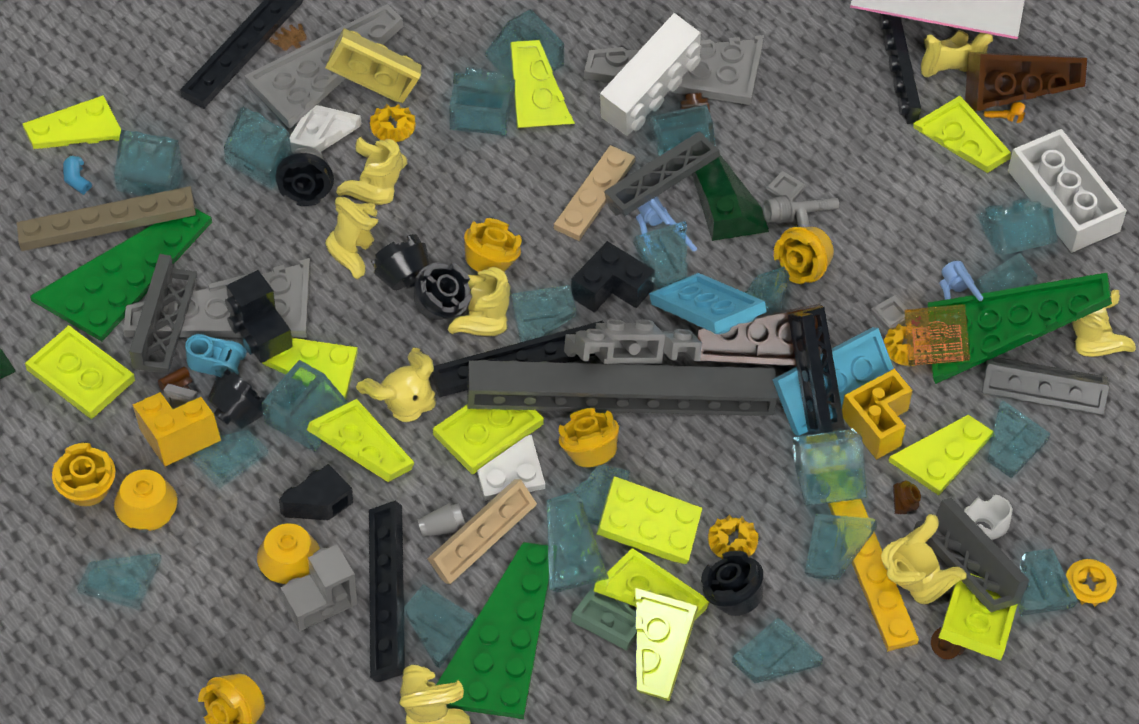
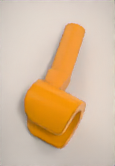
(1016, 108)

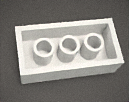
(651, 75)
(1061, 178)

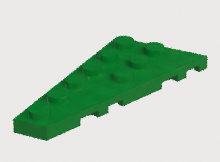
(100, 290)
(1021, 315)
(502, 643)

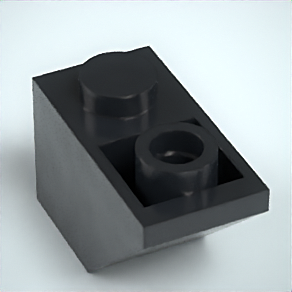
(317, 497)

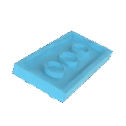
(708, 303)
(855, 364)

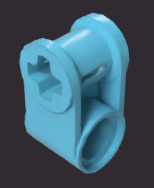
(216, 354)

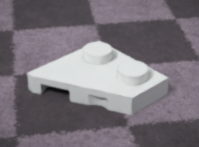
(323, 128)
(514, 463)

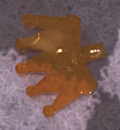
(289, 38)

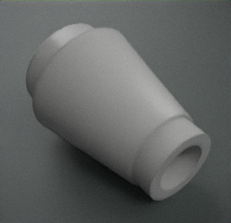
(442, 521)

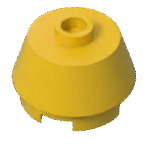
(491, 245)
(804, 253)
(589, 437)
(83, 474)
(145, 500)
(286, 553)
(232, 700)

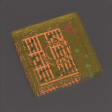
(937, 335)

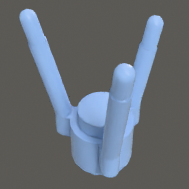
(655, 214)
(958, 279)

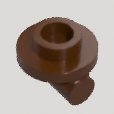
(694, 100)
(178, 378)
(905, 497)
(944, 648)

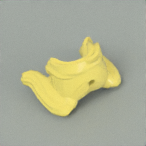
(951, 52)
(379, 173)
(351, 231)
(487, 306)
(1096, 334)
(402, 385)
(916, 567)
(426, 701)

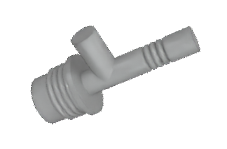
(783, 209)

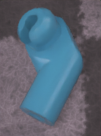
(72, 176)

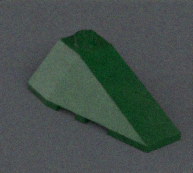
(727, 202)

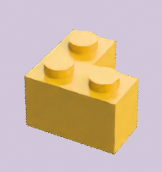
(875, 412)
(176, 431)

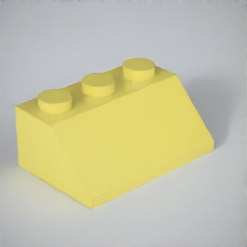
(373, 66)

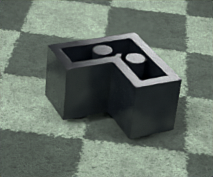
(611, 273)
(256, 318)

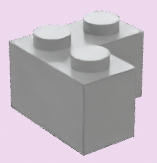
(323, 592)

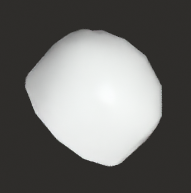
(995, 512)

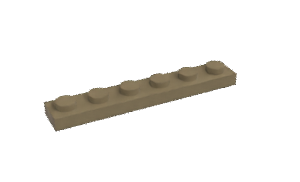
(106, 218)

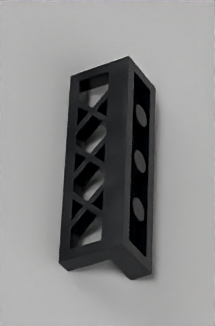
(811, 370)

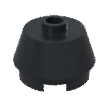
(304, 176)
(401, 262)
(442, 291)
(235, 400)
(734, 583)

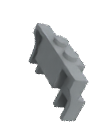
(632, 343)

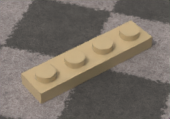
(591, 196)
(482, 531)

